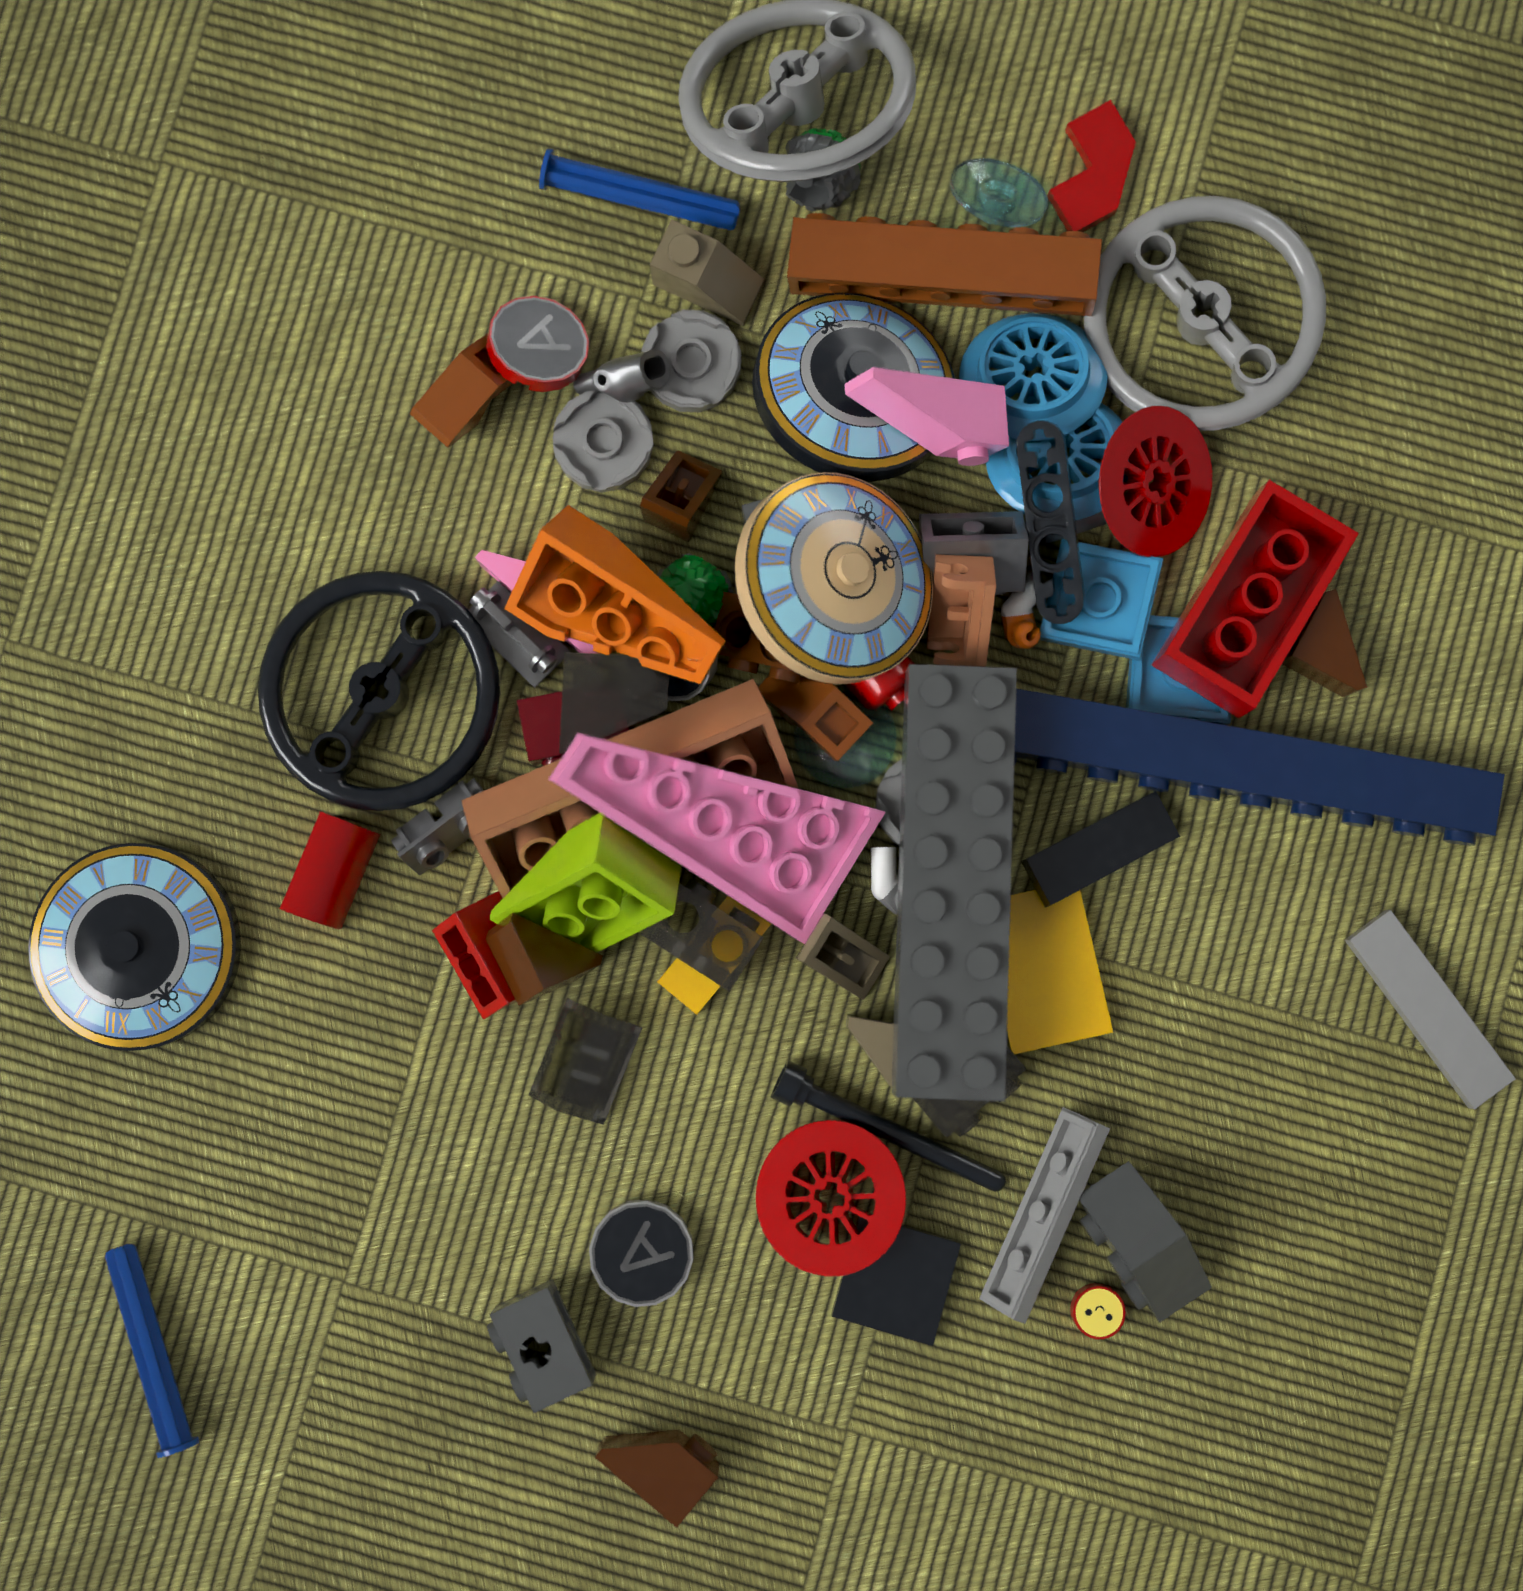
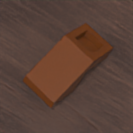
(460, 394)
(819, 711)

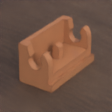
(961, 609)

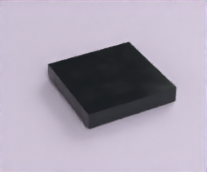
(903, 1288)

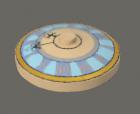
(833, 578)

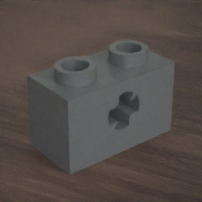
(565, 1365)

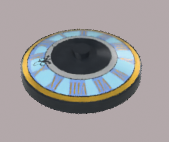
(804, 375)
(134, 946)

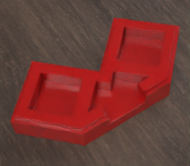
(1107, 152)

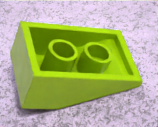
(595, 886)

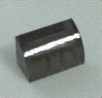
(585, 1062)

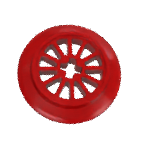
(1155, 516)
(774, 1198)

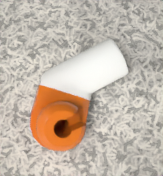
(1019, 618)

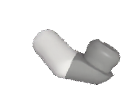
(884, 876)

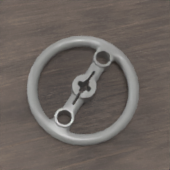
(797, 90)
(1220, 332)

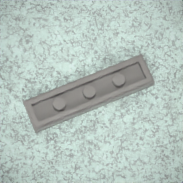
(1430, 1009)
(1044, 1215)

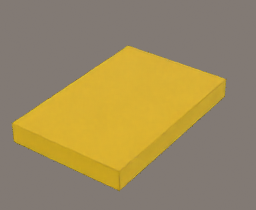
(1052, 975)

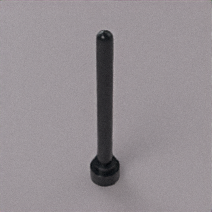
(798, 1087)

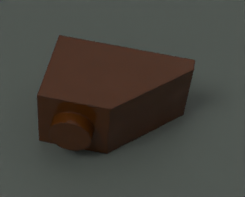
(662, 1468)

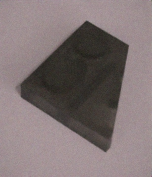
(608, 695)

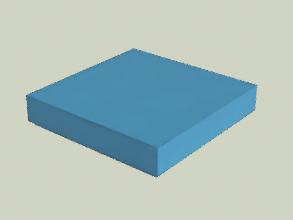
(1116, 603)
(1157, 692)

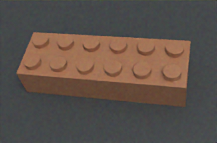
(530, 814)

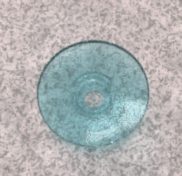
(998, 192)
(862, 761)

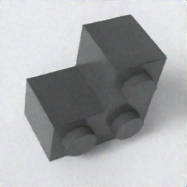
(1146, 1243)

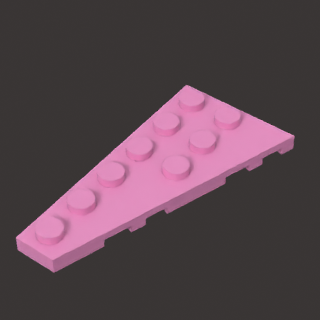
(746, 836)

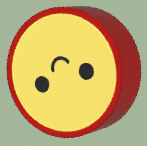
(1097, 1311)

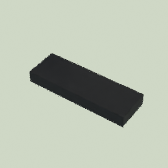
(1100, 849)

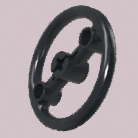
(365, 707)

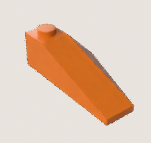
(599, 592)

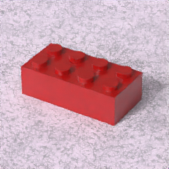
(1255, 599)

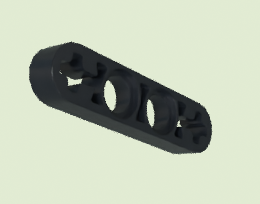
(1043, 523)

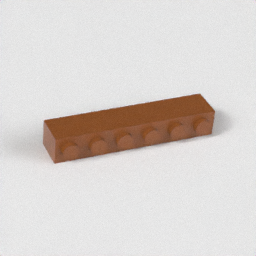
(945, 264)

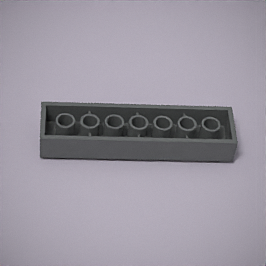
(954, 883)

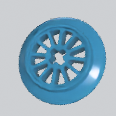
(1069, 407)
(1005, 474)

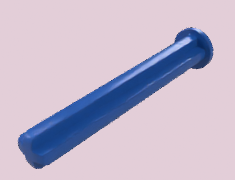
(638, 191)
(149, 1350)

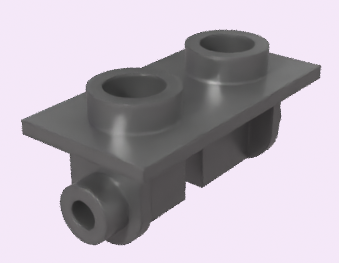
(516, 641)
(427, 842)

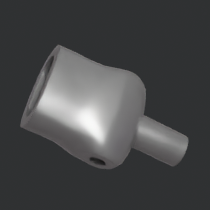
(627, 376)

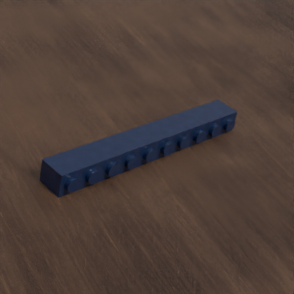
(1257, 767)

